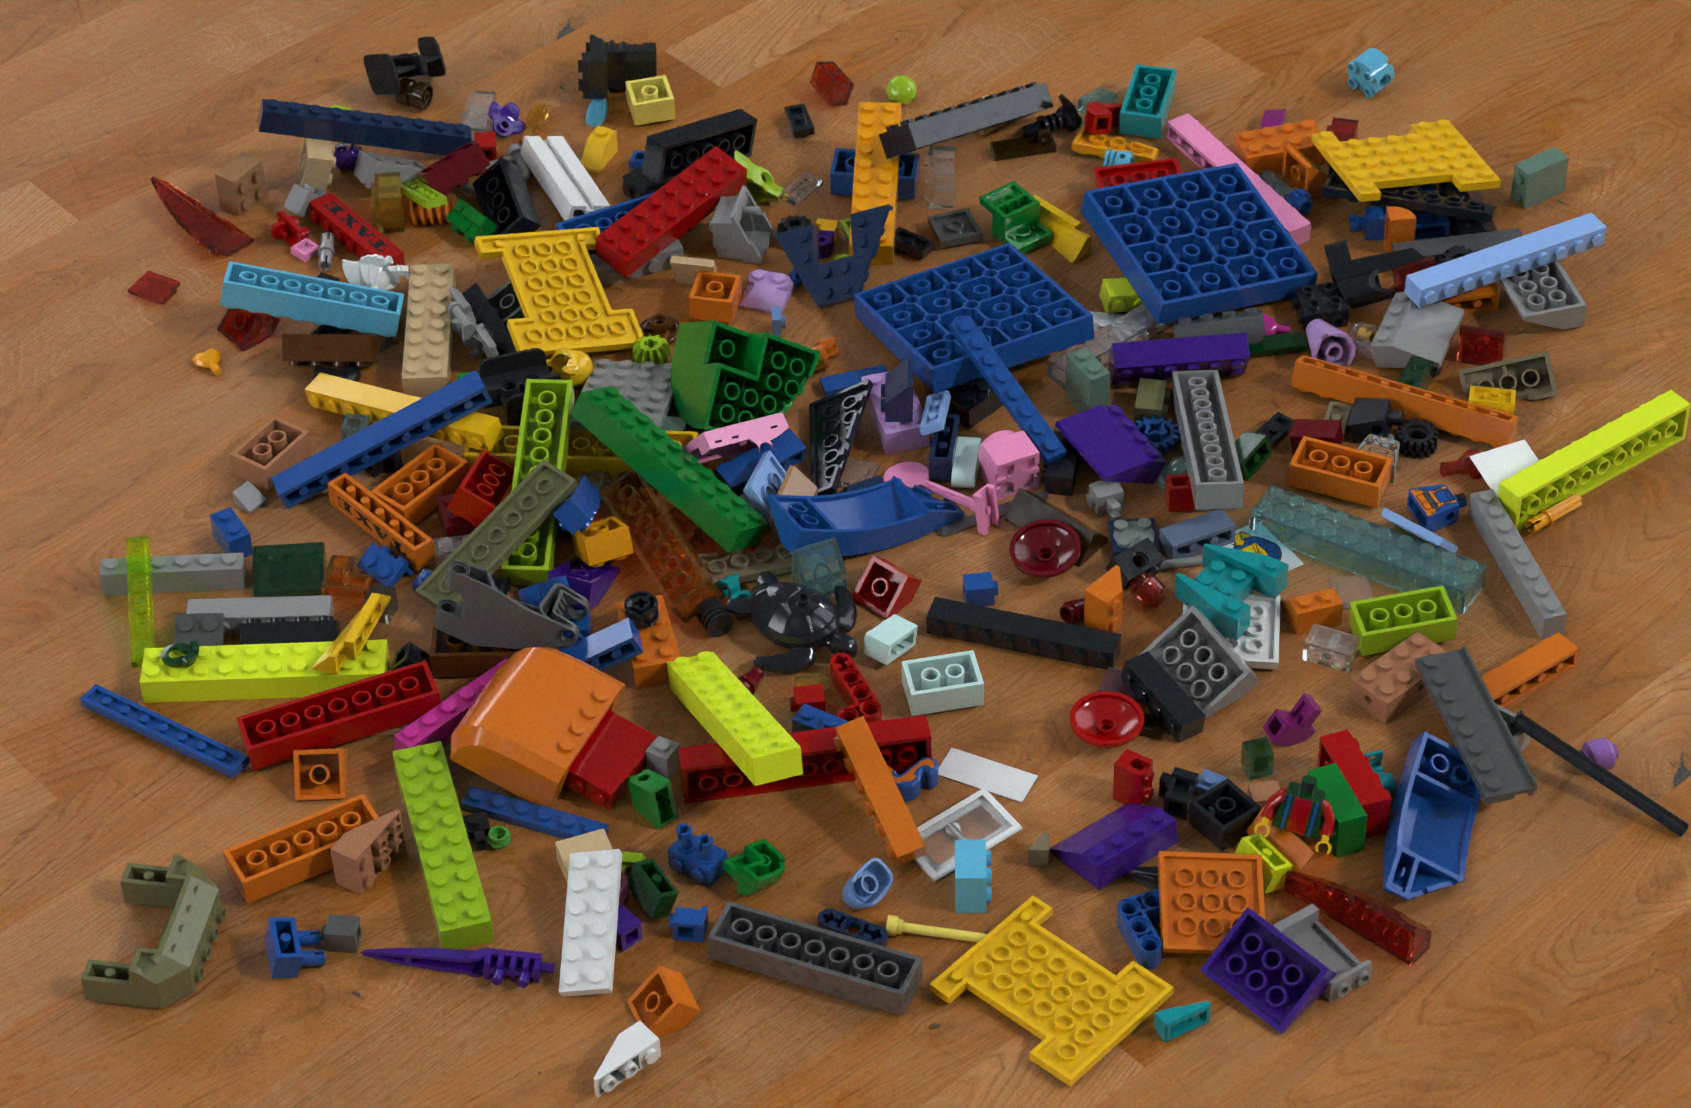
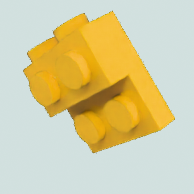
(1493, 398)

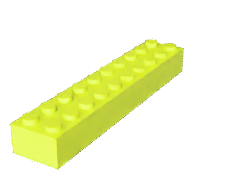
(1596, 457)
(254, 672)
(735, 718)

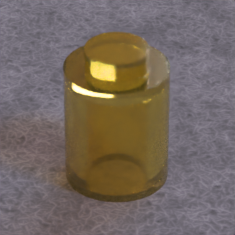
(812, 679)

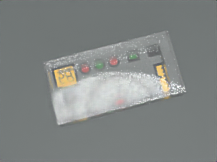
(801, 188)

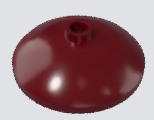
(1046, 540)

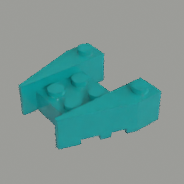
(1226, 583)

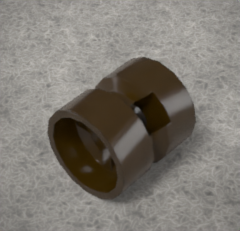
(415, 94)

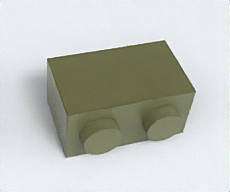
(1151, 399)

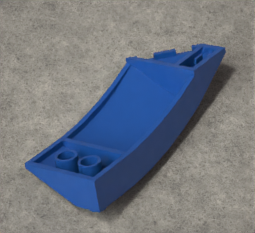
(861, 518)
(1429, 821)

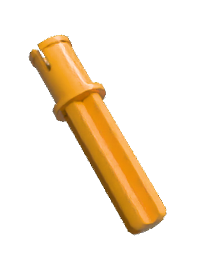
(1547, 516)

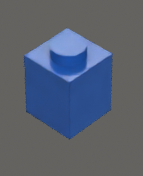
(980, 589)

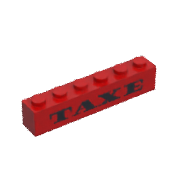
(351, 229)

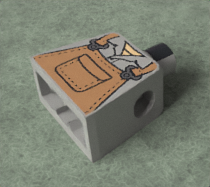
(1385, 446)

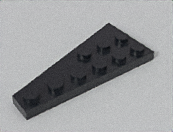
(832, 433)

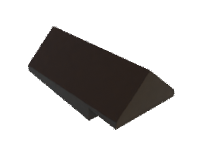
(1031, 507)

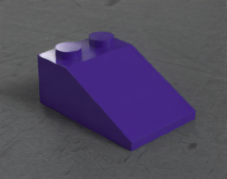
(586, 580)

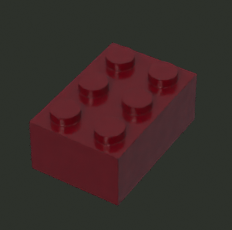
(455, 168)

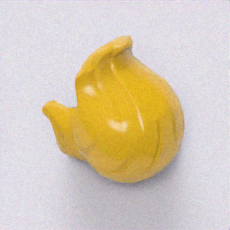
(571, 365)

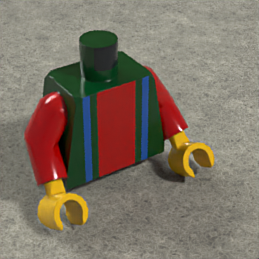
(1301, 811)

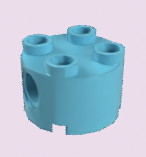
(1370, 72)

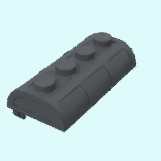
(1249, 321)

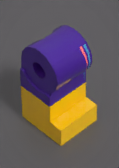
(827, 236)

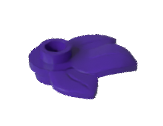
(506, 117)

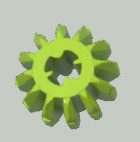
(651, 349)

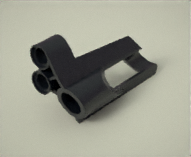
(1359, 277)

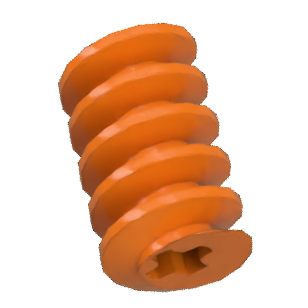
(419, 212)

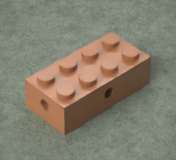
(1393, 681)

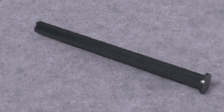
(1600, 774)

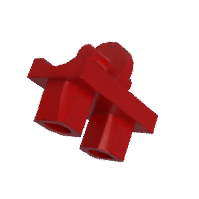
(289, 229)

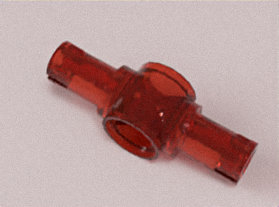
(1462, 466)

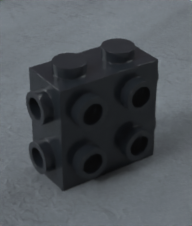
(1320, 302)

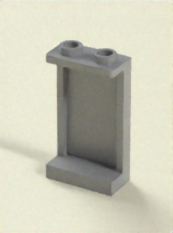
(1316, 939)

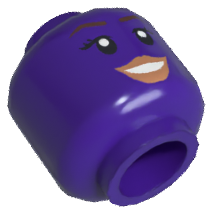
(346, 155)

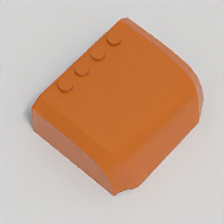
(534, 722)

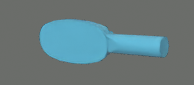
(596, 112)

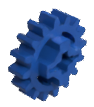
(1157, 433)

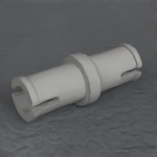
(326, 251)

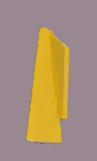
(1066, 232)
(354, 636)

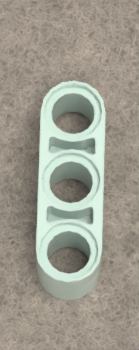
(965, 462)

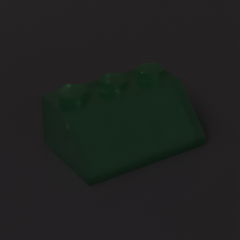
(289, 569)

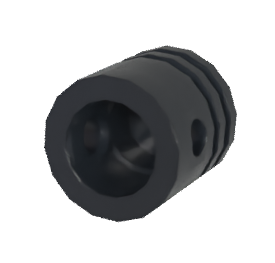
(713, 617)

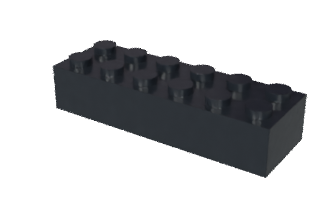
(679, 147)

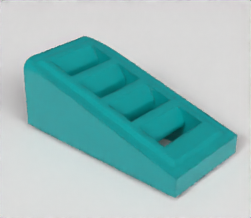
(1182, 1019)

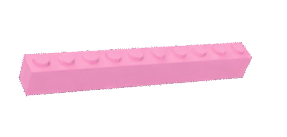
(1209, 152)

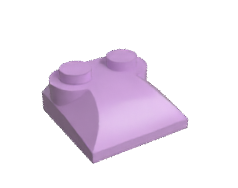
(766, 290)

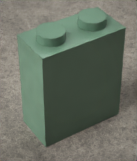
(1539, 177)
(1086, 380)

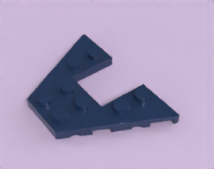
(838, 279)

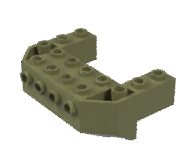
(178, 962)

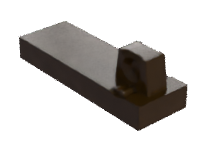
(1025, 146)

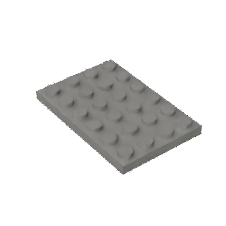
(641, 383)

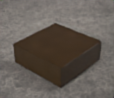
(1152, 727)

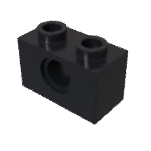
(1142, 554)

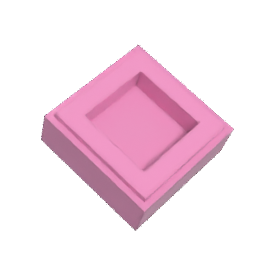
(305, 250)

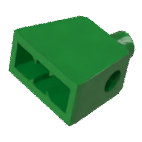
(653, 797)

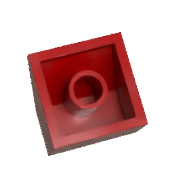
(885, 587)

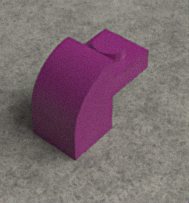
(1294, 726)

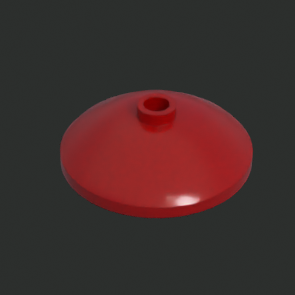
(1106, 719)

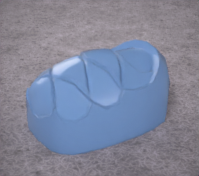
(867, 885)

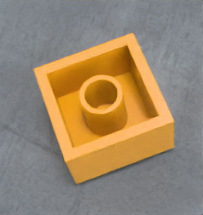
(603, 542)

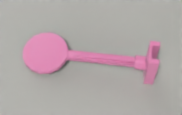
(983, 502)

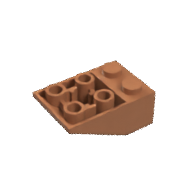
(367, 851)

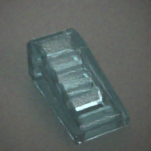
(1100, 94)

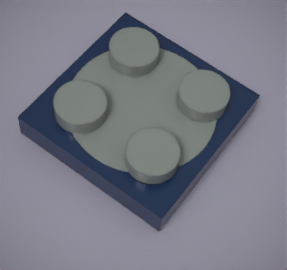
(1128, 532)

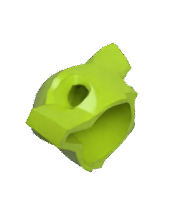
(759, 181)

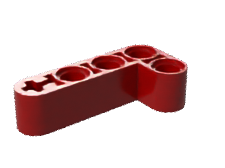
(853, 690)

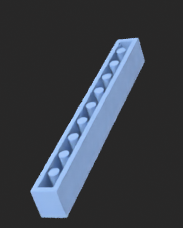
(1505, 260)

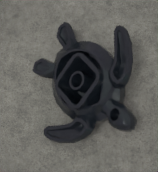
(797, 620)

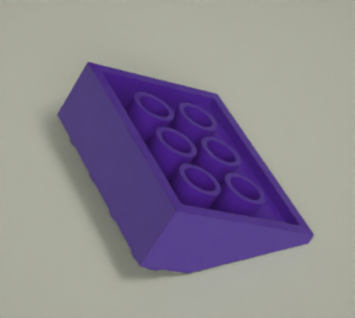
(1113, 445)
(1117, 843)
(1267, 971)

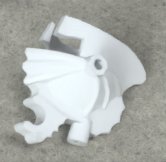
(374, 272)

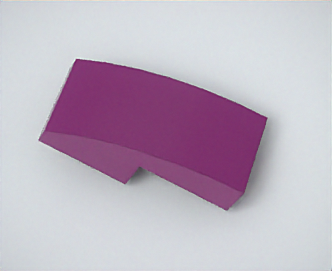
(1273, 117)

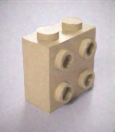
(586, 842)

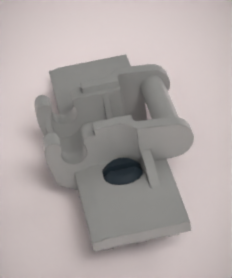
(465, 325)

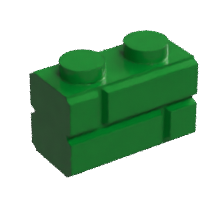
(469, 221)

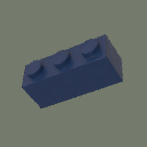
(943, 449)

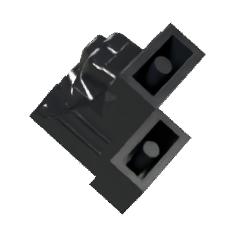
(610, 64)

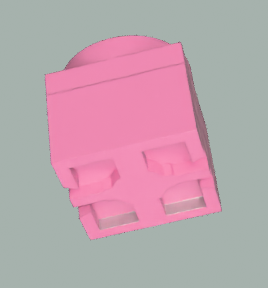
(1009, 462)

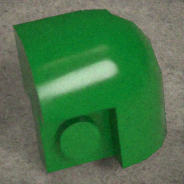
(756, 868)

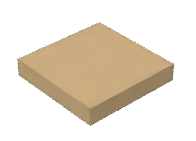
(686, 268)

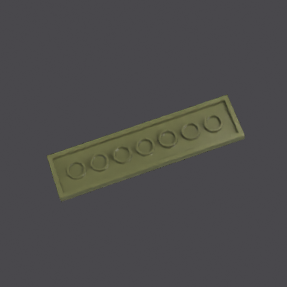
(504, 528)

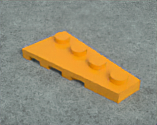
(1099, 143)

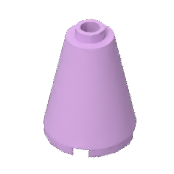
(1329, 343)

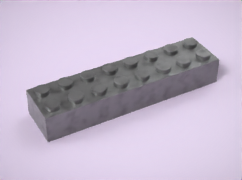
(815, 958)

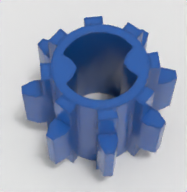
(1300, 201)

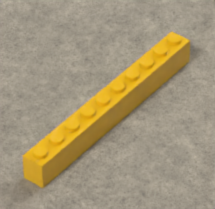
(352, 397)

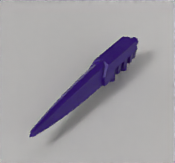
(472, 962)

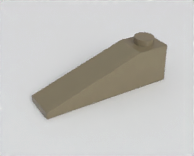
(1528, 375)

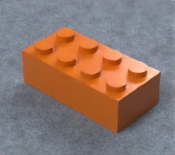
(1264, 147)
(1340, 471)
(418, 483)
(658, 648)

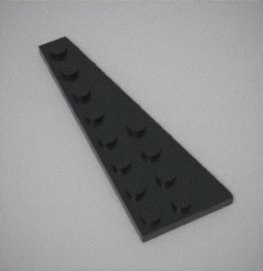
(1413, 198)

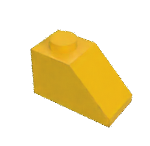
(599, 149)

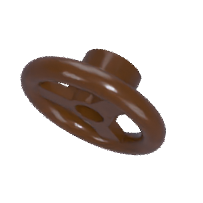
(660, 325)

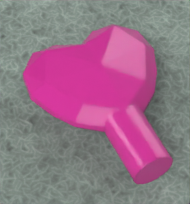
(1272, 327)

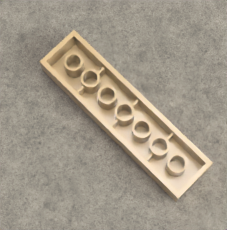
(428, 329)

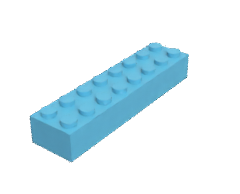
(311, 299)

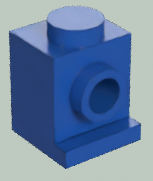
(689, 924)

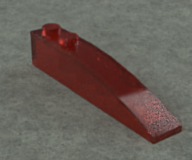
(201, 223)
(1363, 915)

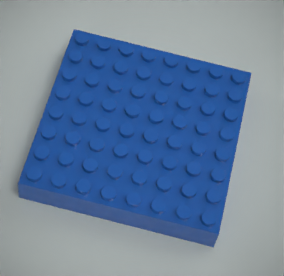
(1197, 242)
(1002, 292)

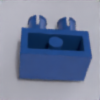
(696, 856)
(284, 947)

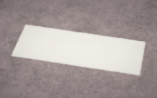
(987, 774)

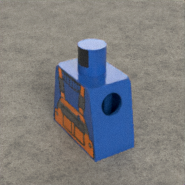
(1435, 506)

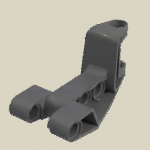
(499, 621)

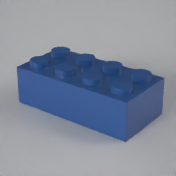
(843, 173)

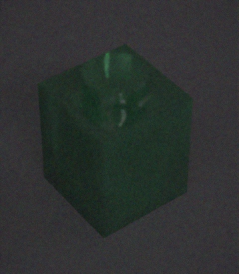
(1257, 758)

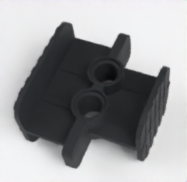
(386, 70)
(506, 379)

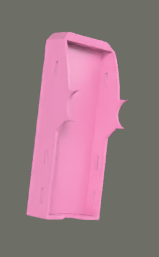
(732, 439)

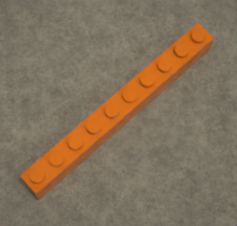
(1445, 412)

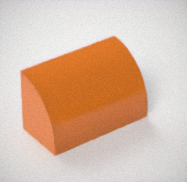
(1398, 227)

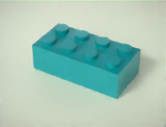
(1148, 101)

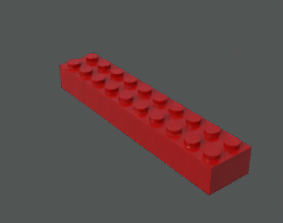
(712, 775)

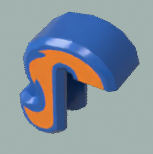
(922, 773)

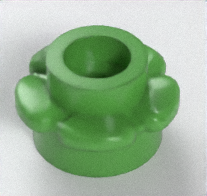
(499, 837)

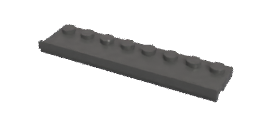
(1476, 726)

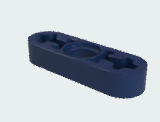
(845, 921)

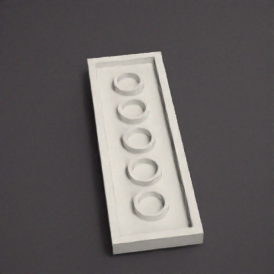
(590, 923)

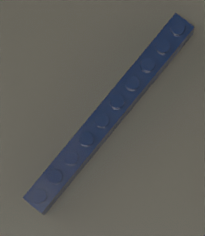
(361, 127)

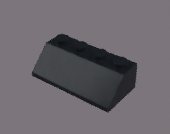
(506, 199)
(1467, 226)

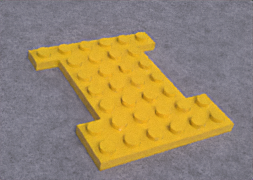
(1424, 156)
(559, 292)
(1054, 991)

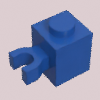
(1371, 223)

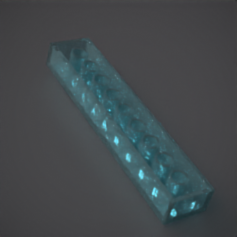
(1364, 547)

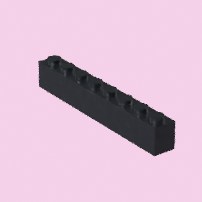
(1023, 633)

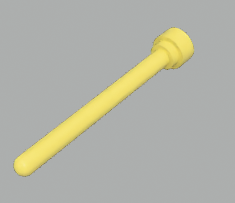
(898, 926)

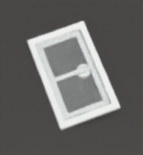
(971, 819)

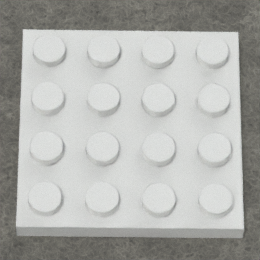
(1261, 640)

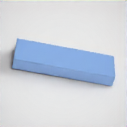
(935, 412)

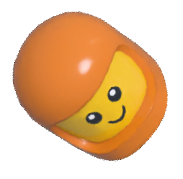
(827, 349)

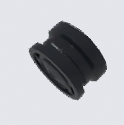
(641, 609)

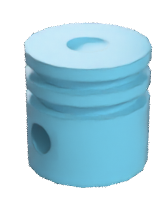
(1117, 158)

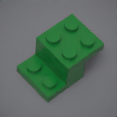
(1016, 217)

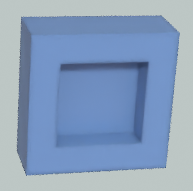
(778, 321)
(1208, 780)

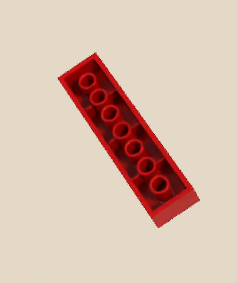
(670, 212)
(338, 714)

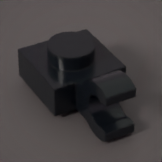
(477, 828)

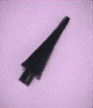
(1144, 875)

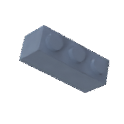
(1189, 536)

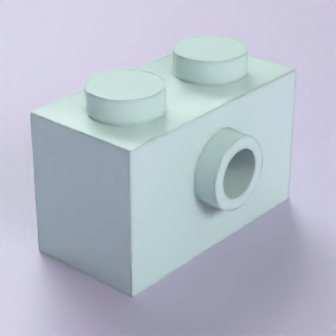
(890, 639)

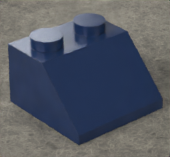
(898, 393)

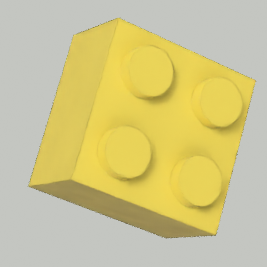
(650, 100)

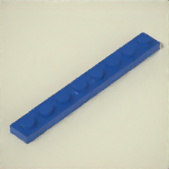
(1007, 389)
(164, 731)

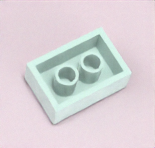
(942, 683)

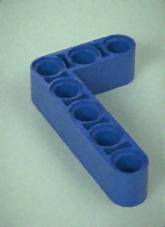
(1136, 921)

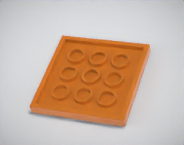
(1205, 897)

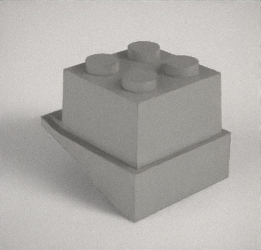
(740, 228)

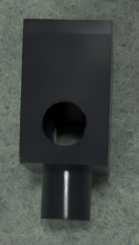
(1372, 417)

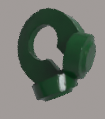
(182, 661)

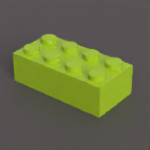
(1393, 618)

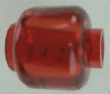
(1148, 590)

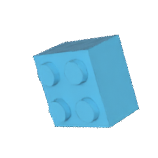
(972, 876)

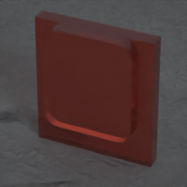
(155, 288)

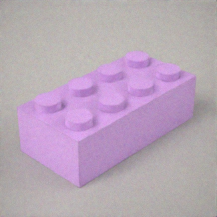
(894, 435)

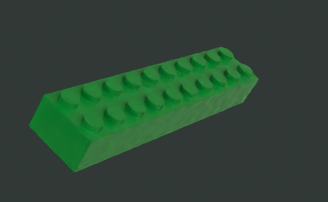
(670, 469)

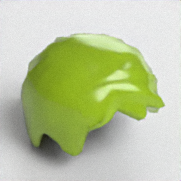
(901, 89)

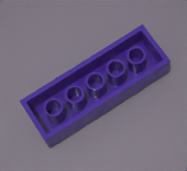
(1160, 357)

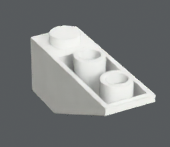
(629, 1054)

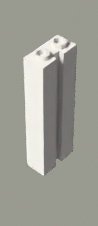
(562, 176)

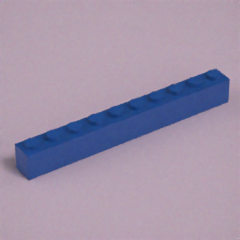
(382, 439)

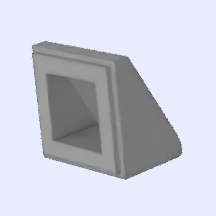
(248, 497)

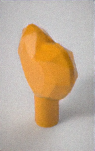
(208, 360)

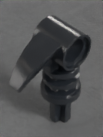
(1064, 116)

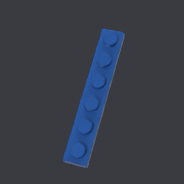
(528, 814)

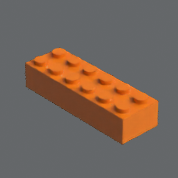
(293, 850)

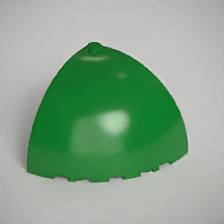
(735, 375)

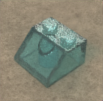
(819, 566)

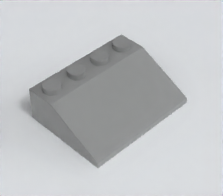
(1546, 297)
(1414, 332)
(1202, 662)

